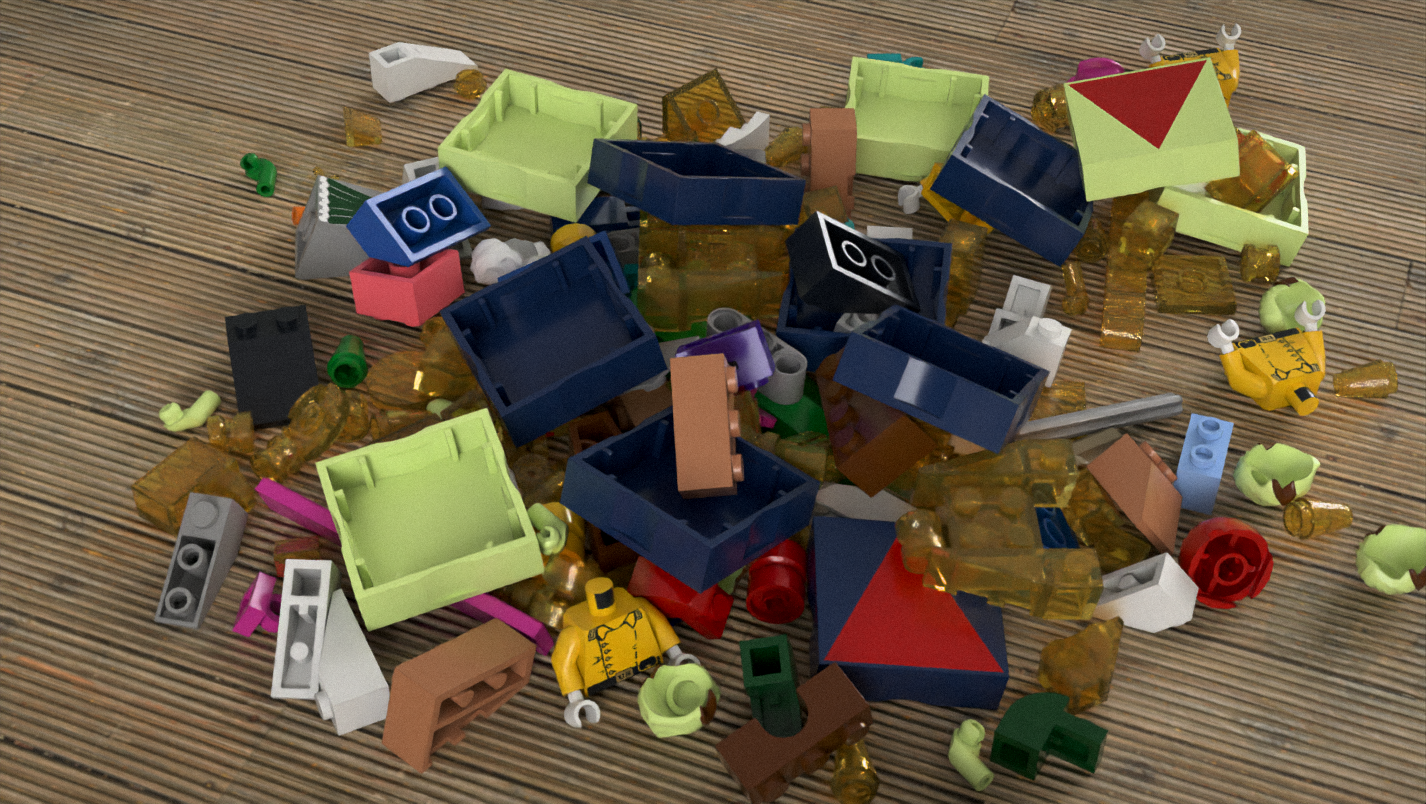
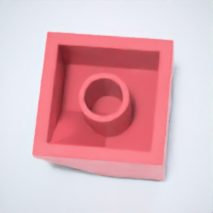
(405, 292)

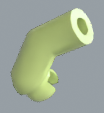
(192, 417)
(552, 530)
(965, 752)

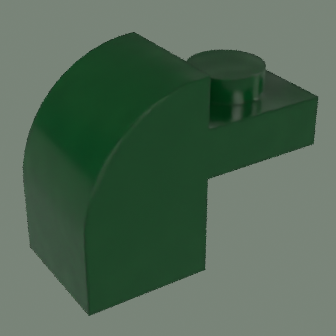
(771, 682)
(1042, 727)

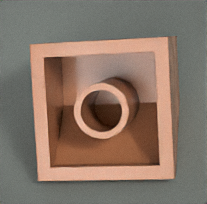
(1142, 489)

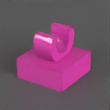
(257, 607)

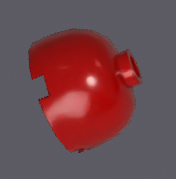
(1225, 561)

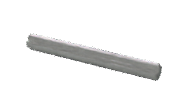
(1104, 417)

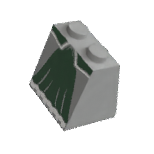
(321, 239)

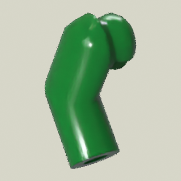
(261, 171)

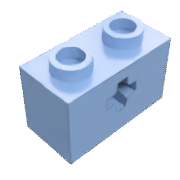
(1202, 462)

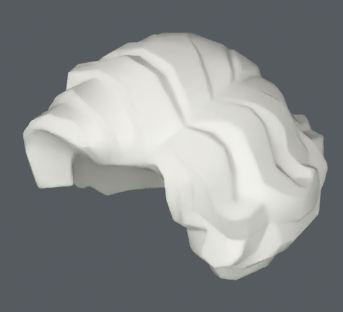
(496, 258)

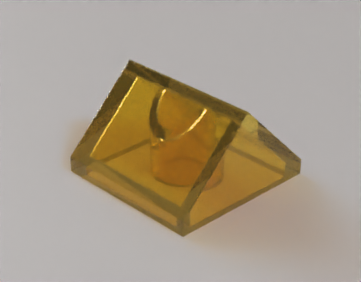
(701, 107)

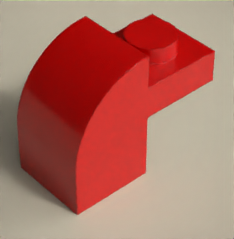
(703, 612)

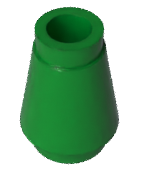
(348, 362)

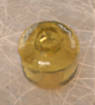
(1051, 107)

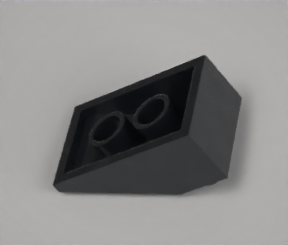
(847, 269)
(271, 362)

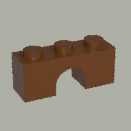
(767, 764)

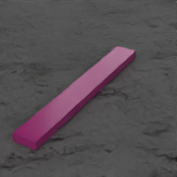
(319, 520)

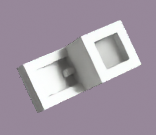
(1023, 300)

